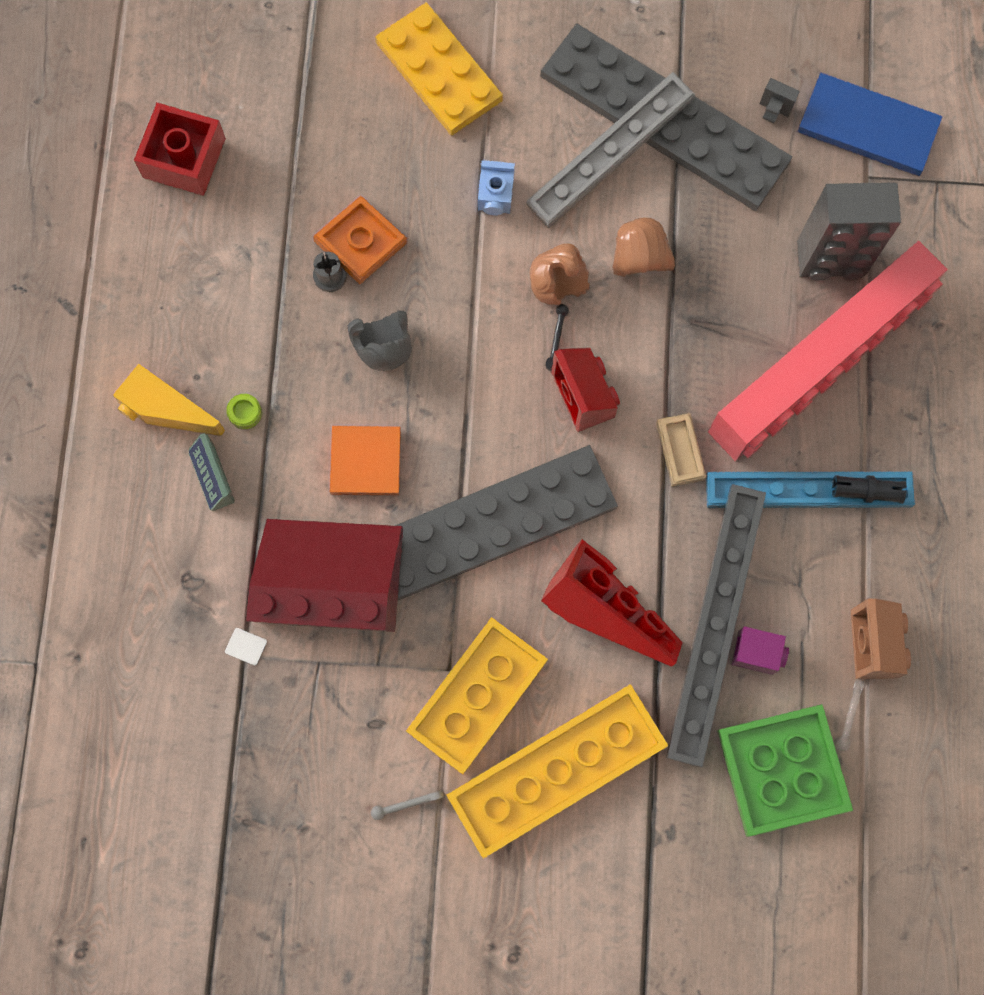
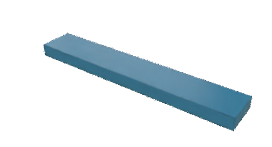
(800, 489)

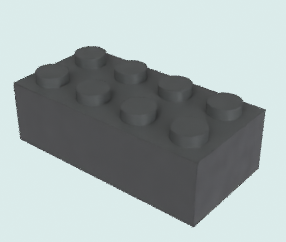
(848, 230)

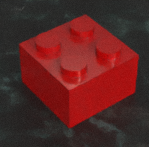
(180, 148)

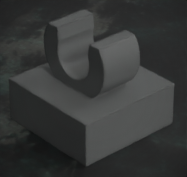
(778, 99)

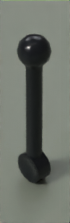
(561, 310)

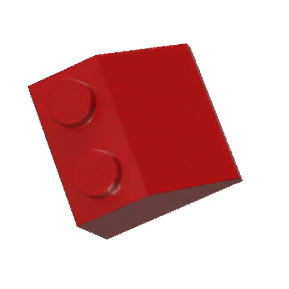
(584, 387)

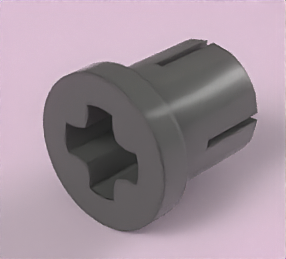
(322, 279)

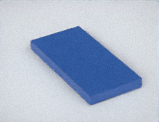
(870, 124)

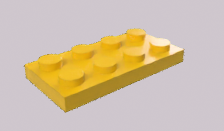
(439, 68)
(477, 696)

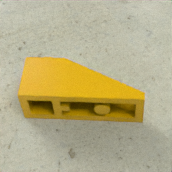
(161, 405)

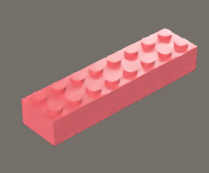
(828, 352)

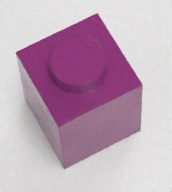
(760, 651)

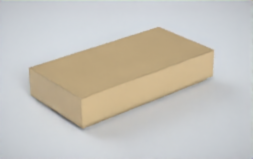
(681, 450)

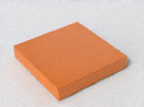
(360, 239)
(365, 460)

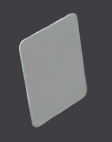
(245, 646)

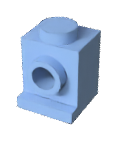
(500, 176)

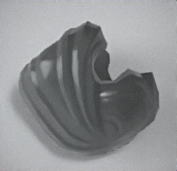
(382, 343)

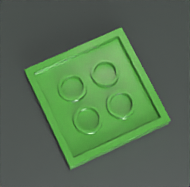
(784, 770)

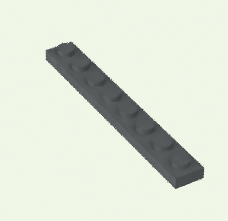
(716, 626)

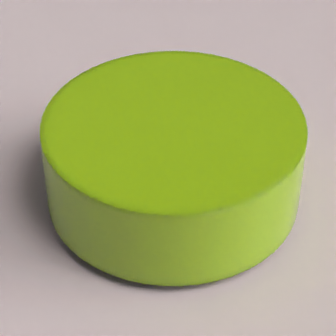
(244, 411)

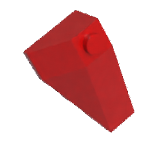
(597, 601)

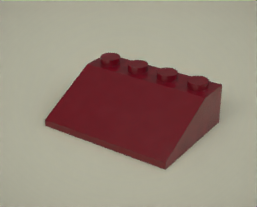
(326, 575)

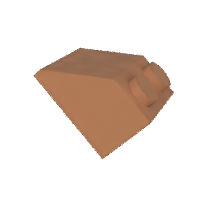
(879, 640)

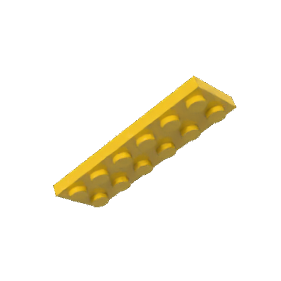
(556, 771)

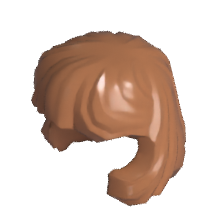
(642, 248)
(559, 274)

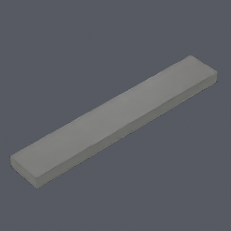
(610, 149)

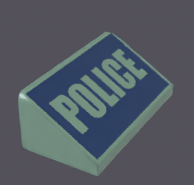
(210, 473)

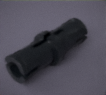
(869, 489)

